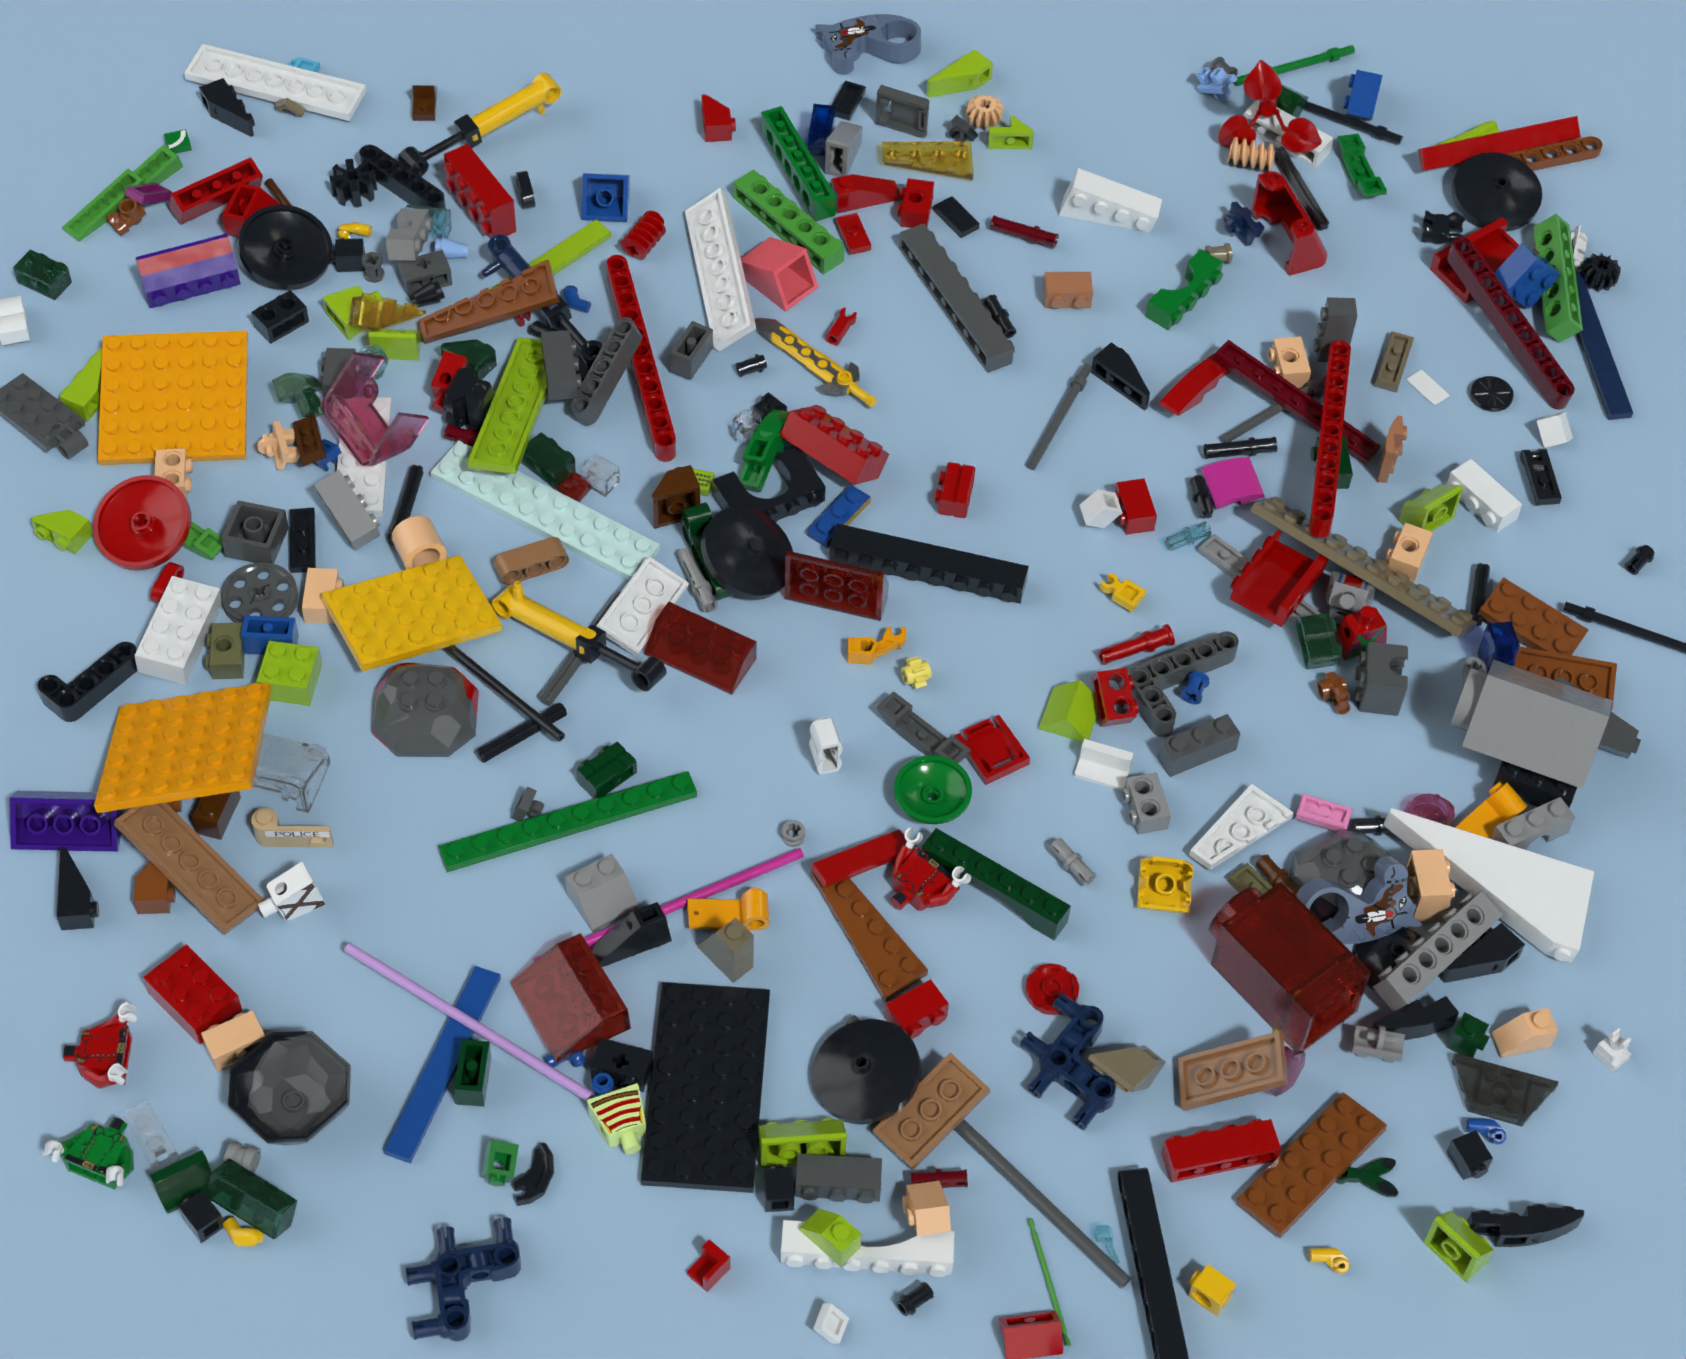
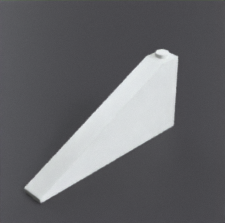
(1533, 892)

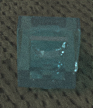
(441, 219)

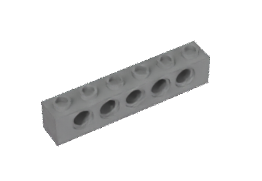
(1437, 951)

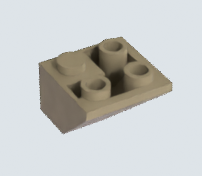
(1129, 1067)

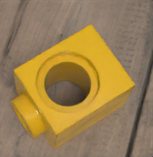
(1211, 1289)

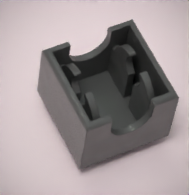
(1381, 678)

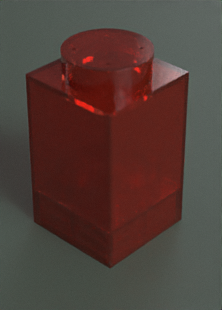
(1287, 964)

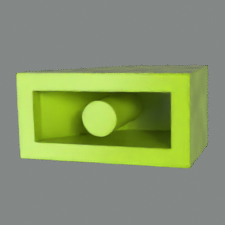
(832, 1235)

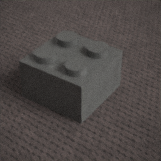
(255, 532)

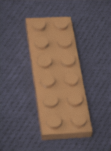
(190, 864)

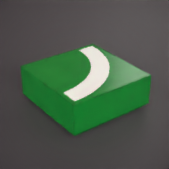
(178, 141)

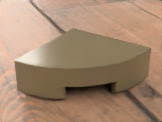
(289, 105)

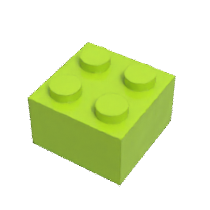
(291, 672)

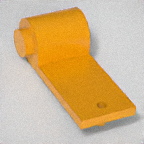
(1497, 808)
(715, 913)

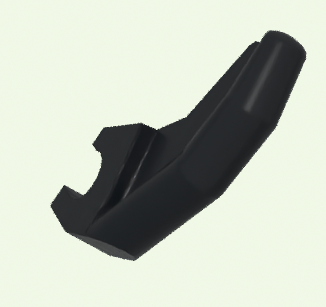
(538, 1179)

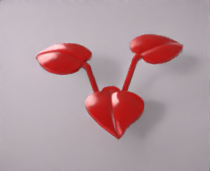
(1265, 85)

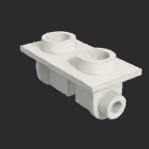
(1579, 244)

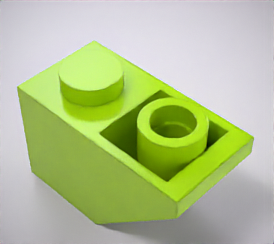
(64, 529)

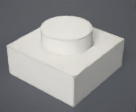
(831, 1323)

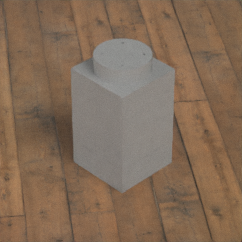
(1532, 721)

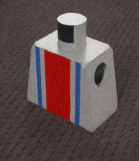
(1349, 592)

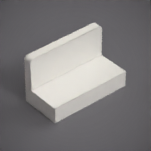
(1103, 765)

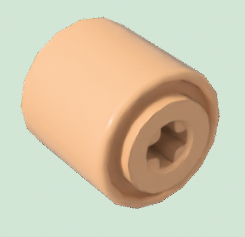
(418, 542)

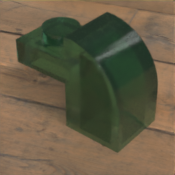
(300, 389)

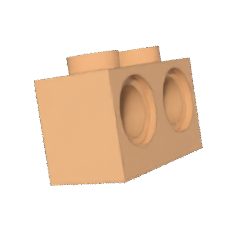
(174, 466)

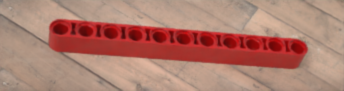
(642, 362)
(1330, 439)

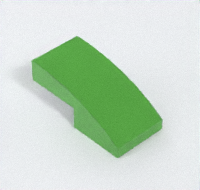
(203, 542)

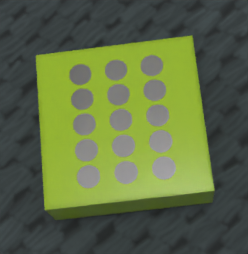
(705, 480)

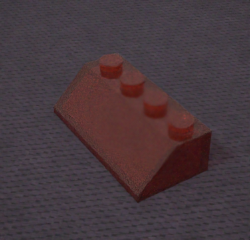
(701, 648)

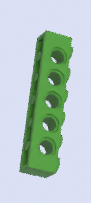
(788, 220)
(1561, 299)

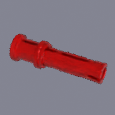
(1146, 642)

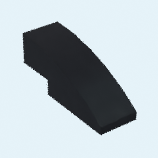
(1420, 1021)

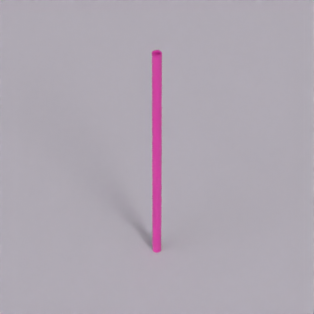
(714, 888)

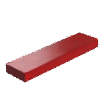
(858, 859)

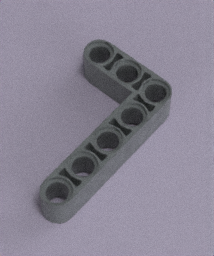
(1174, 669)

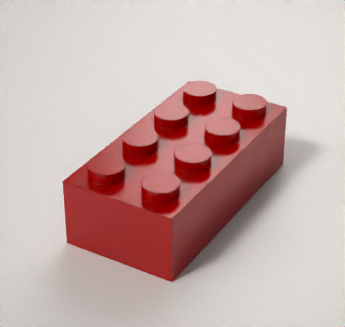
(479, 192)
(834, 444)

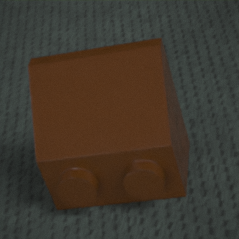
(674, 493)

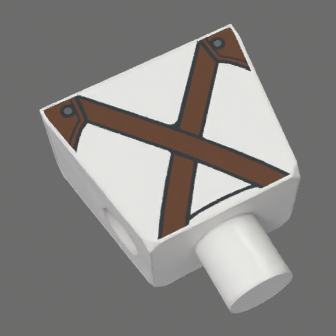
(292, 894)

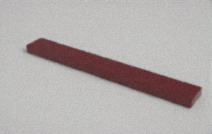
(1290, 397)

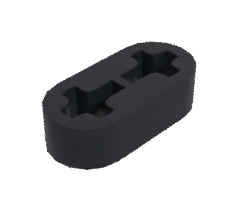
(525, 189)

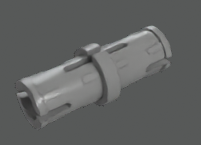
(1072, 861)

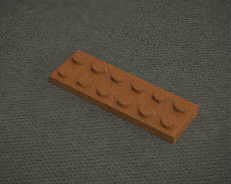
(1311, 1165)

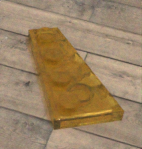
(940, 158)

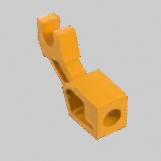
(887, 644)

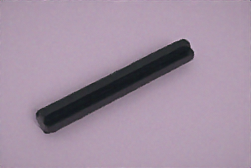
(408, 497)
(518, 734)

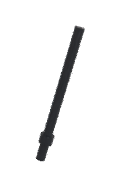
(1379, 132)
(1588, 614)

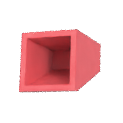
(780, 272)

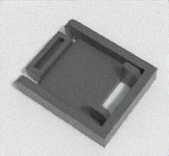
(907, 114)

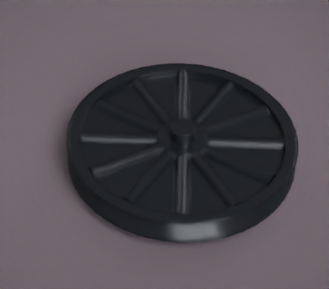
(1492, 393)

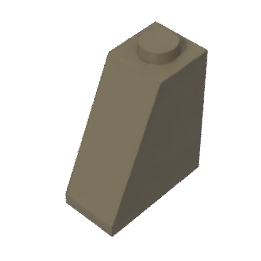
(730, 949)

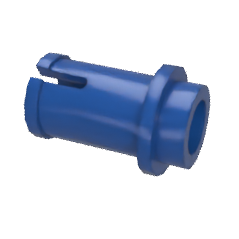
(602, 1084)

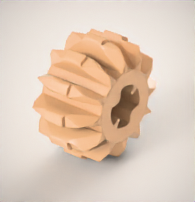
(984, 111)

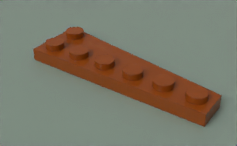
(513, 297)
(877, 945)

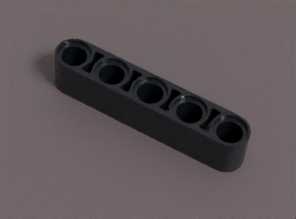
(401, 179)

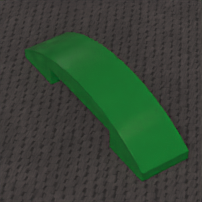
(1357, 167)

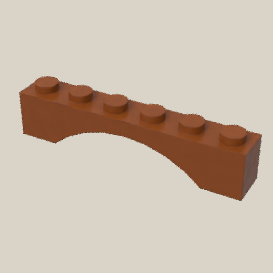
(152, 889)

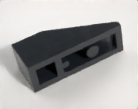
(1119, 372)
(75, 902)

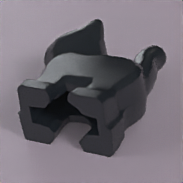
(1438, 226)

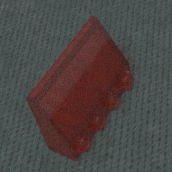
(835, 586)
(571, 999)

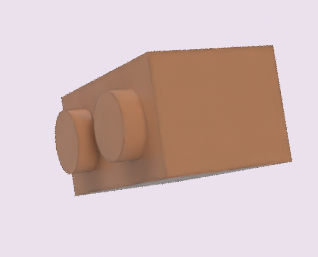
(1068, 290)

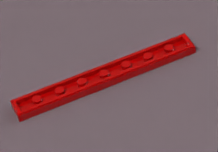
(1499, 142)

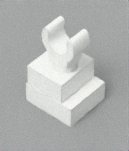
(1613, 1050)

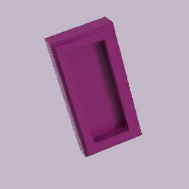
(148, 193)

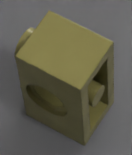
(226, 651)

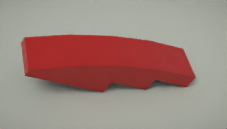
(1193, 386)

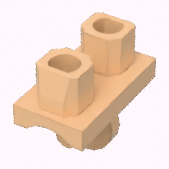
(276, 445)

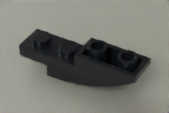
(1534, 1227)

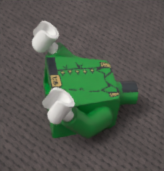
(96, 1153)

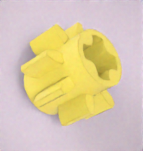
(916, 672)

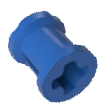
(1195, 687)

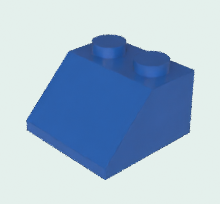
(605, 197)

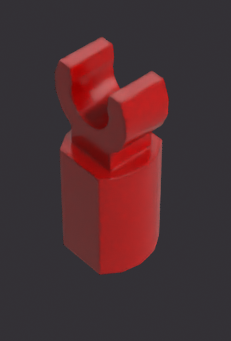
(840, 327)

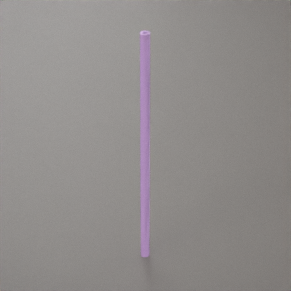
(469, 1022)

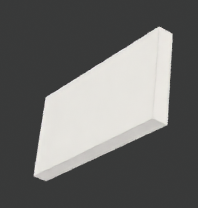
(639, 605)

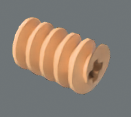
(1251, 154)

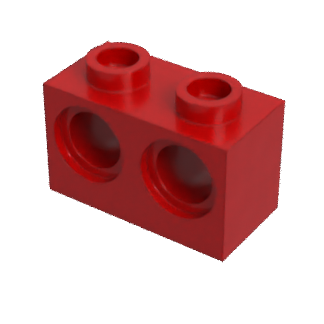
(1107, 697)

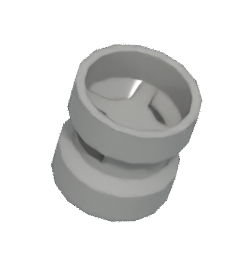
(246, 1157)

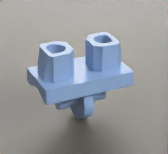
(1215, 82)

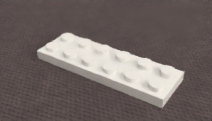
(368, 480)

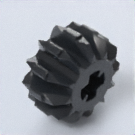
(1600, 271)

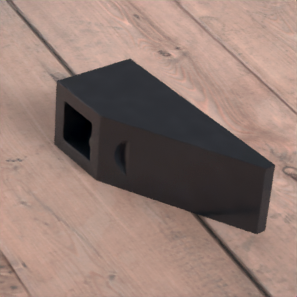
(224, 106)
(635, 934)
(1488, 956)

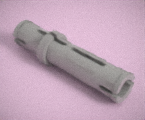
(700, 587)

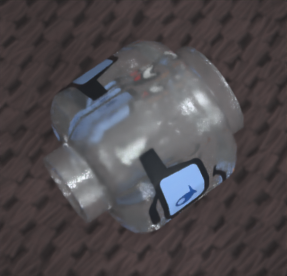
(745, 425)

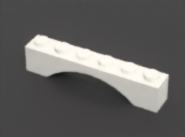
(919, 1254)

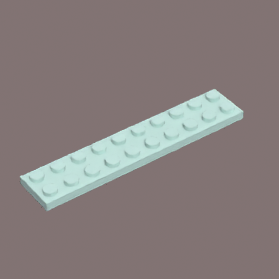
(547, 513)

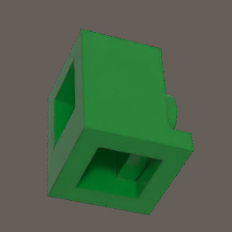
(503, 1154)

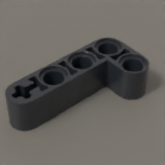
(99, 678)

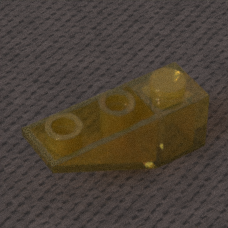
(376, 314)

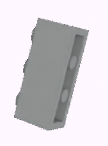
(348, 509)

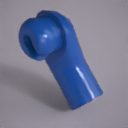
(1488, 1128)

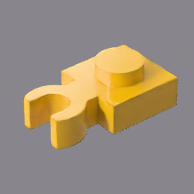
(1125, 594)

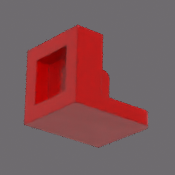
(710, 1266)

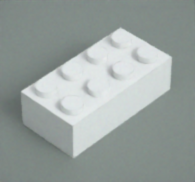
(178, 630)

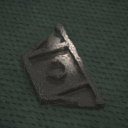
(1501, 1091)

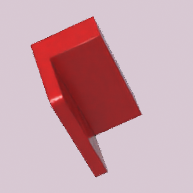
(1032, 1335)

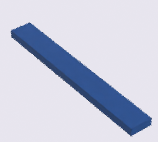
(440, 1068)

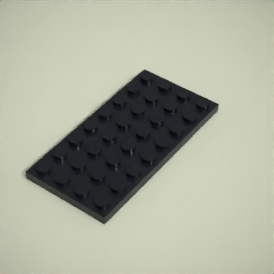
(706, 1088)

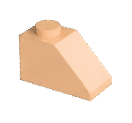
(1525, 1033)

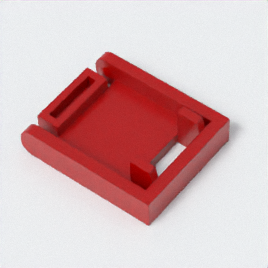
(991, 747)

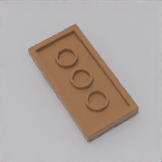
(1232, 1071)
(933, 1111)

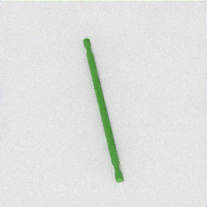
(1048, 1280)

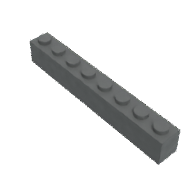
(956, 298)

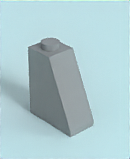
(842, 148)

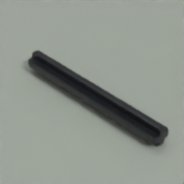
(1301, 189)

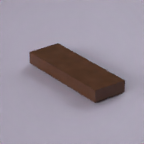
(309, 440)

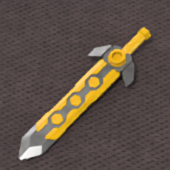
(838, 379)

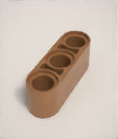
(531, 560)

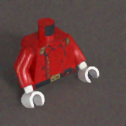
(922, 879)
(104, 1050)

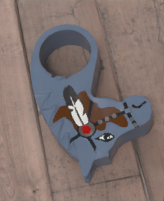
(869, 35)
(1375, 912)

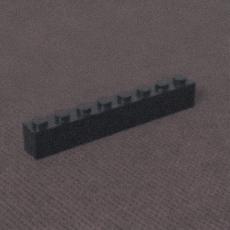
(929, 563)

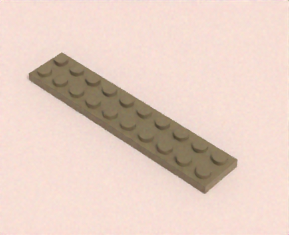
(1365, 567)

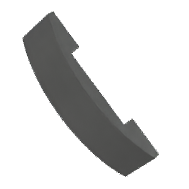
(918, 732)

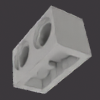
(1151, 802)

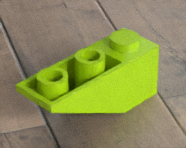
(963, 75)
(84, 391)

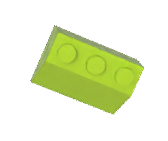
(783, 1142)

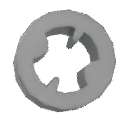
(793, 841)

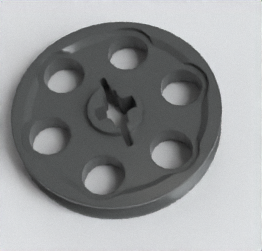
(258, 587)

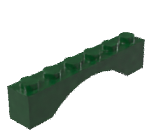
(1035, 905)

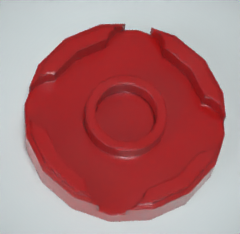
(1046, 984)

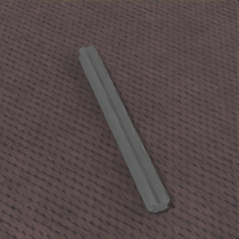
(568, 668)

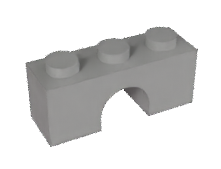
(410, 236)
(1547, 820)

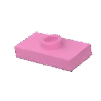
(1323, 813)

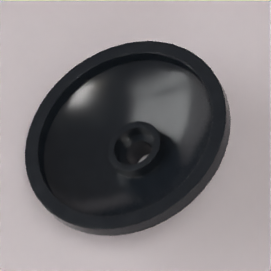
(1380, 952)

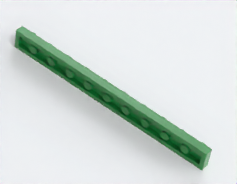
(567, 821)

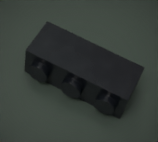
(1534, 787)

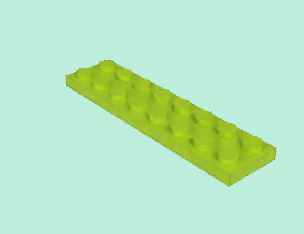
(512, 411)

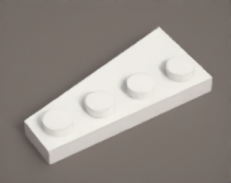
(1241, 825)

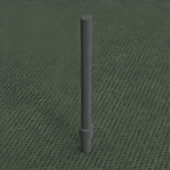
(1077, 385)
(1311, 388)

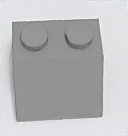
(601, 892)

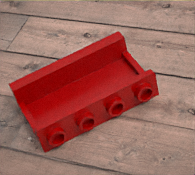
(1491, 243)
(1276, 580)

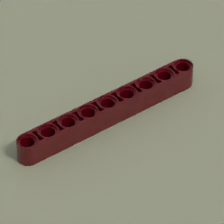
(1510, 323)

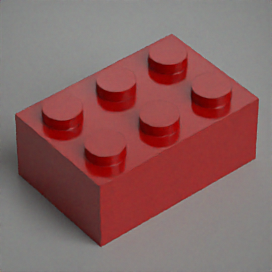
(192, 993)

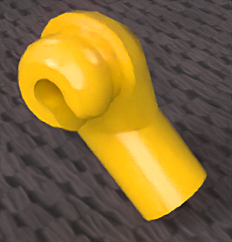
(355, 228)
(242, 1236)
(1332, 1257)

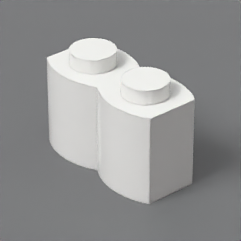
(13, 321)
(825, 746)

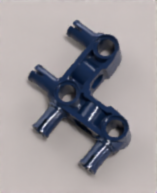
(1074, 1073)
(472, 1265)

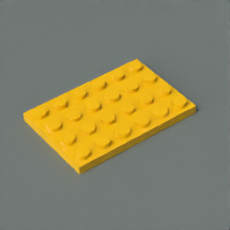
(411, 612)

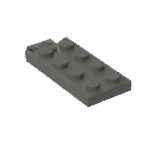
(42, 417)

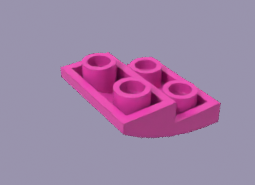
(1232, 482)

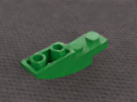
(762, 450)

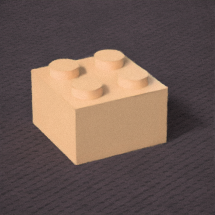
(1429, 884)

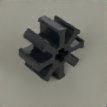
(353, 183)

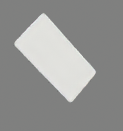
(1428, 387)

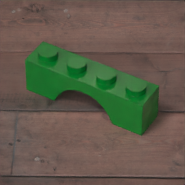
(1170, 305)

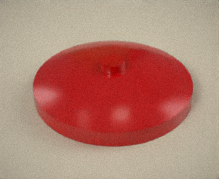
(142, 522)

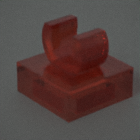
(574, 487)

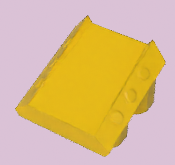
(1165, 884)

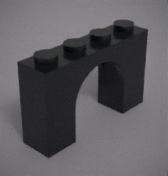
(804, 488)

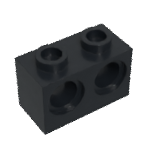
(280, 316)

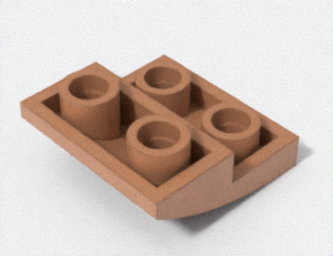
(1392, 448)

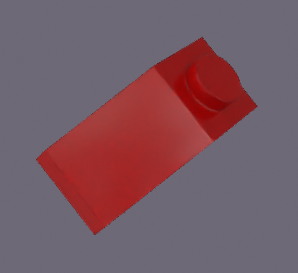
(716, 120)

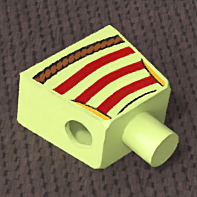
(619, 1117)

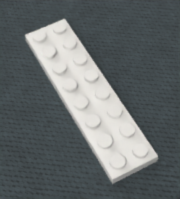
(276, 81)
(720, 269)

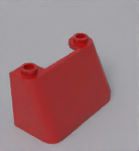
(1278, 204)

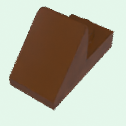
(424, 102)

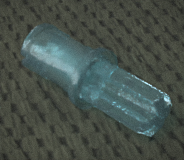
(1188, 536)

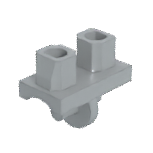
(1378, 1043)

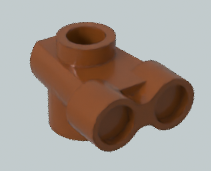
(129, 214)
(1336, 689)

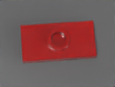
(853, 233)

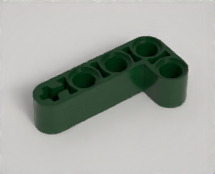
(693, 523)

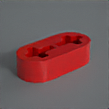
(160, 585)

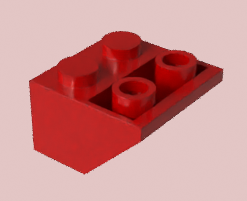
(243, 204)

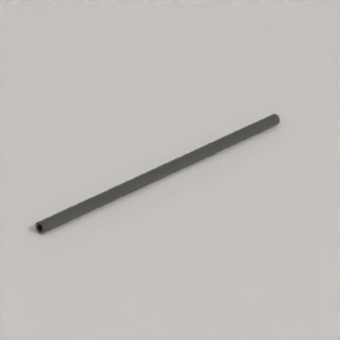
(1061, 1221)

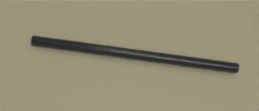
(506, 693)

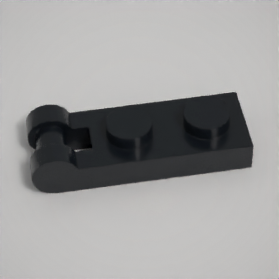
(1541, 476)

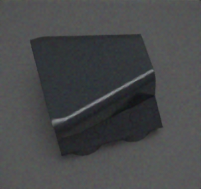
(468, 400)

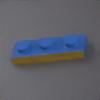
(842, 511)

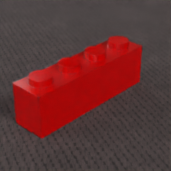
(213, 190)
(1220, 1150)

